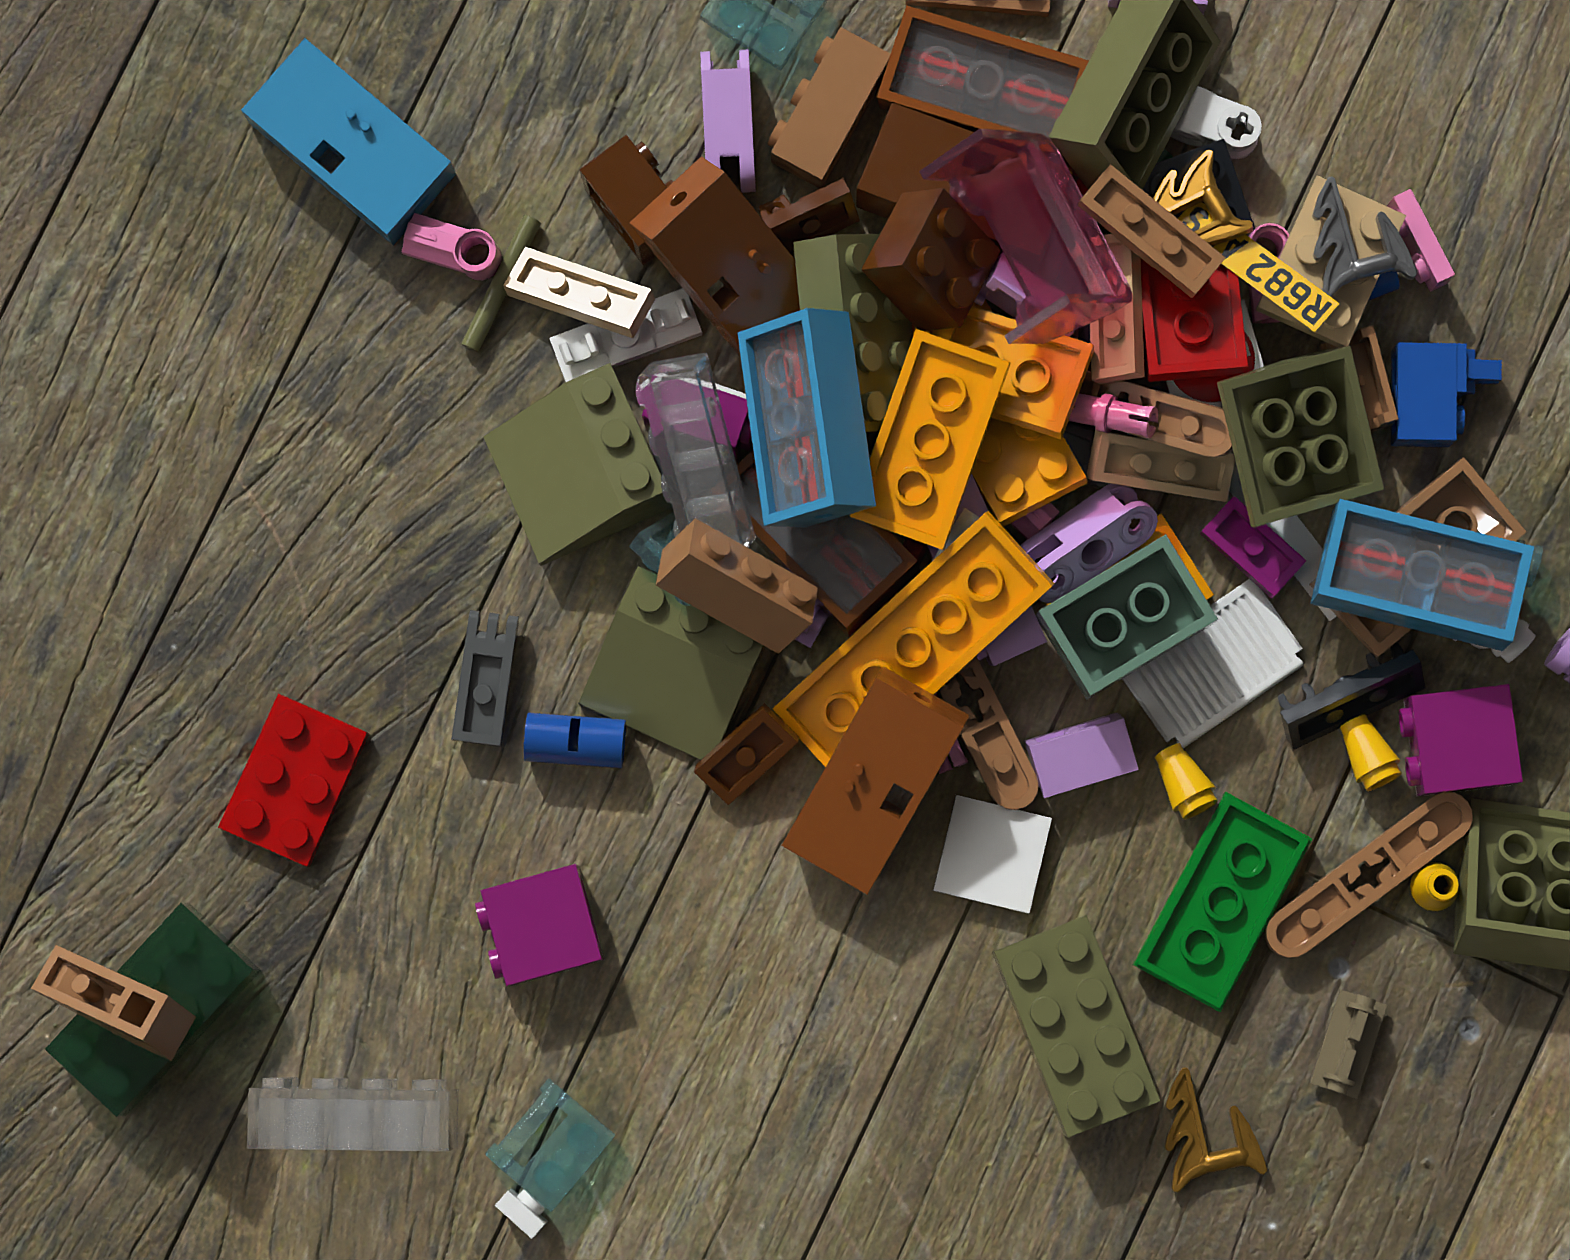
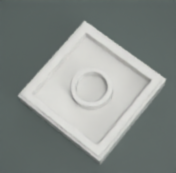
(992, 854)

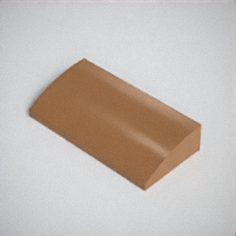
(1454, 499)

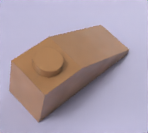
(114, 1002)

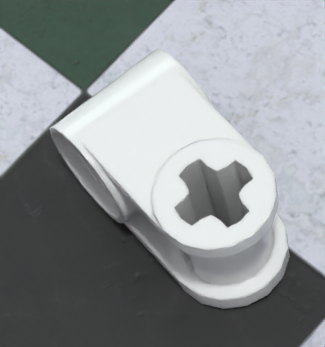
(1214, 118)

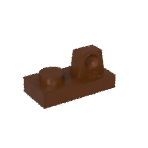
(813, 216)
(746, 754)

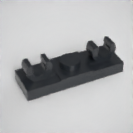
(1351, 696)

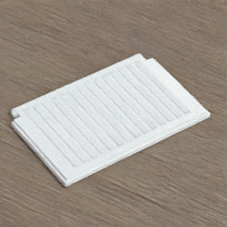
(1217, 668)

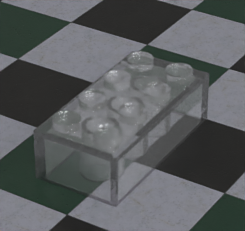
(353, 1118)

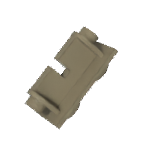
(1348, 1043)

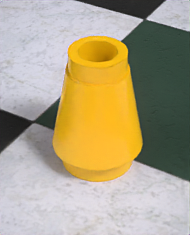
(1369, 754)
(1185, 782)
(1423, 886)

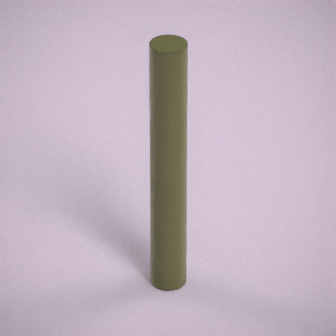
(496, 293)

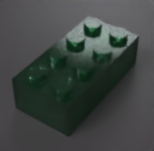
(180, 959)

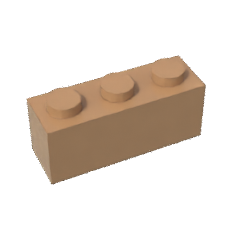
(828, 107)
(736, 586)

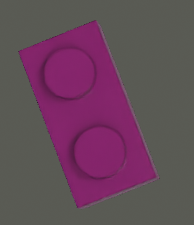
(1253, 550)

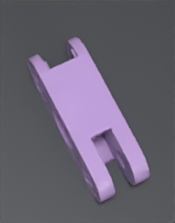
(729, 115)
(1090, 538)

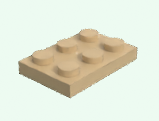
(1299, 251)

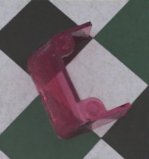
(1046, 237)

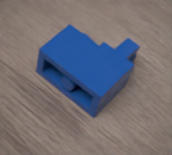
(1426, 390)

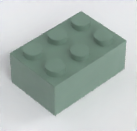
(1126, 617)

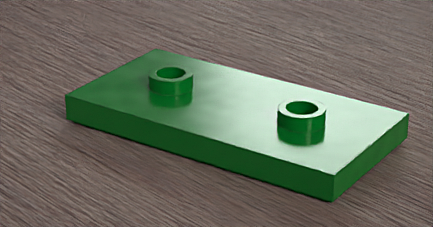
(1222, 901)

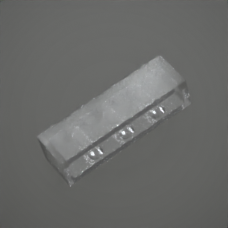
(694, 446)

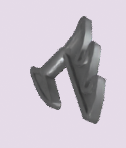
(1343, 264)

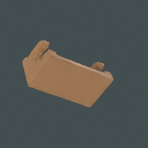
(1372, 378)

